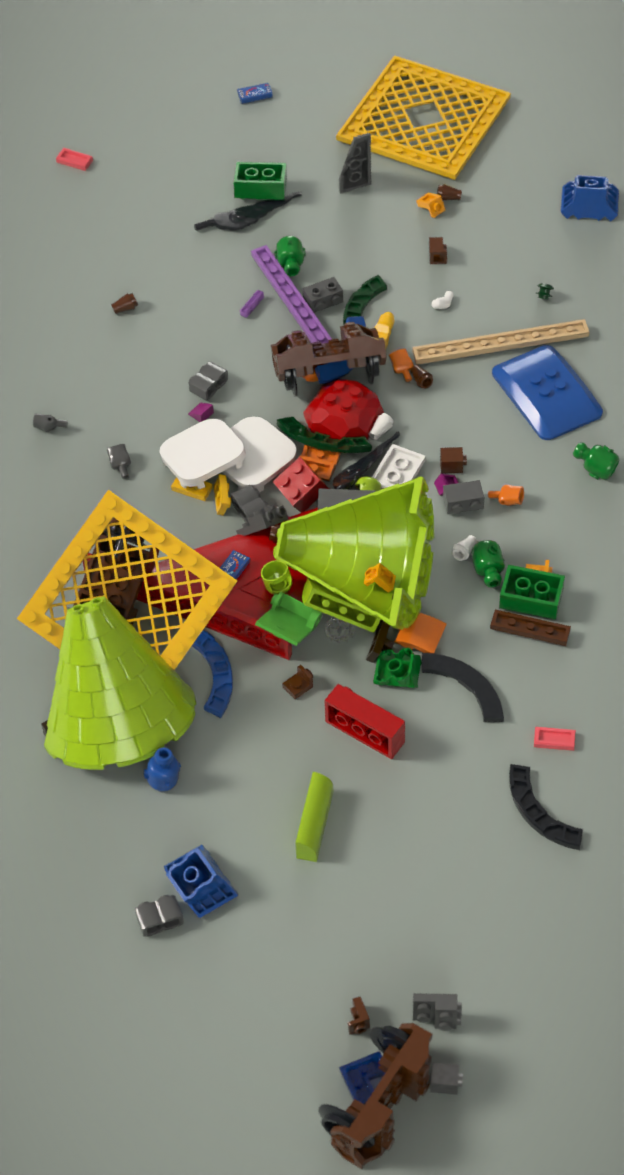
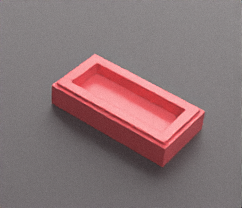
(74, 159)
(554, 738)

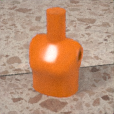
(401, 363)
(508, 495)

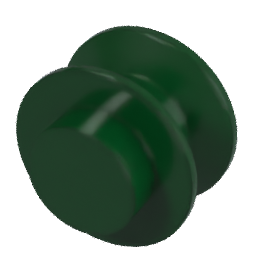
(544, 292)

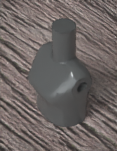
(48, 422)
(119, 459)

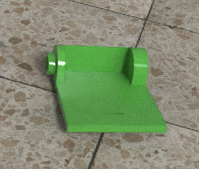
(289, 619)

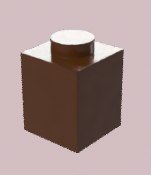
(452, 460)

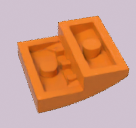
(321, 461)
(422, 634)

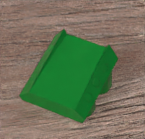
(398, 669)

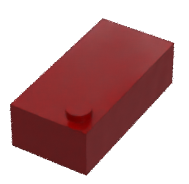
(364, 721)

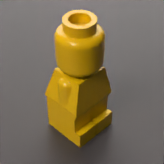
(385, 326)

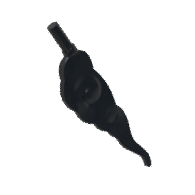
(244, 216)
(349, 475)

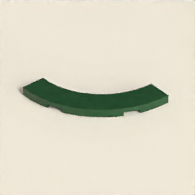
(361, 297)
(299, 432)

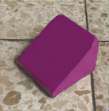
(202, 411)
(444, 479)

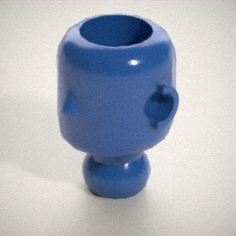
(162, 770)

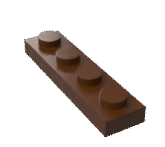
(530, 627)

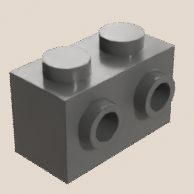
(323, 294)
(463, 497)

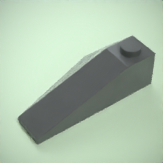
(357, 166)

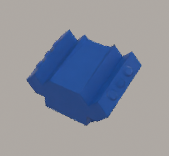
(590, 198)
(200, 881)

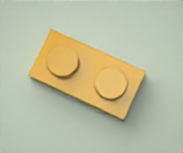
(221, 491)
(194, 492)

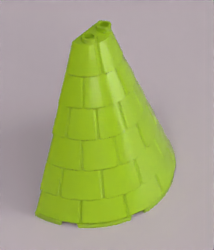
(357, 534)
(112, 693)

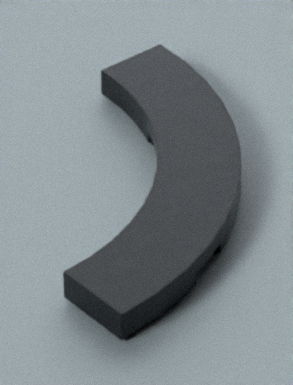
(470, 679)
(536, 815)

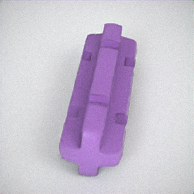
(251, 304)

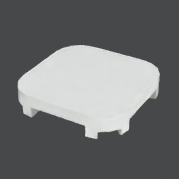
(266, 451)
(202, 452)

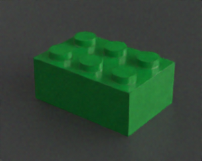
(260, 180)
(531, 592)

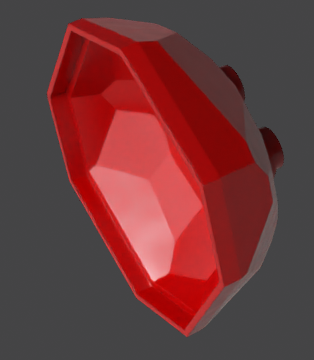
(343, 409)

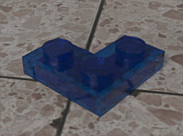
(359, 1074)

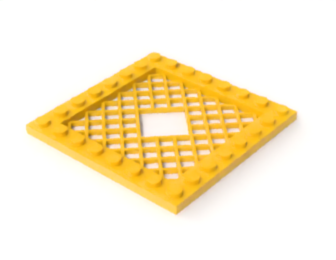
(493, 103)
(112, 507)

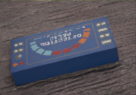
(254, 93)
(235, 564)

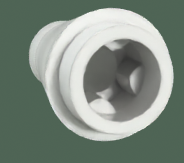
(381, 426)
(463, 549)

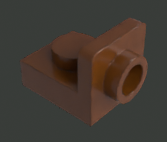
(299, 683)
(361, 1019)

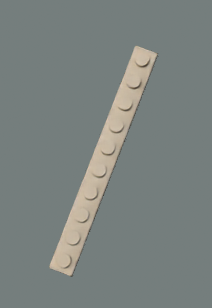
(500, 341)

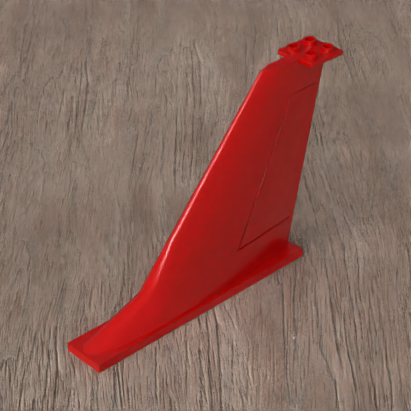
(246, 600)

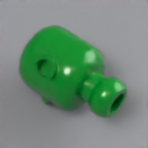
(290, 254)
(598, 461)
(488, 562)

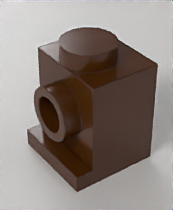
(437, 251)

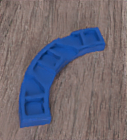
(335, 370)
(221, 671)

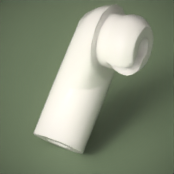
(443, 302)

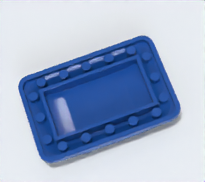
(547, 392)

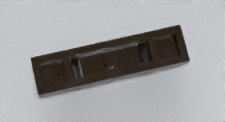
(380, 641)

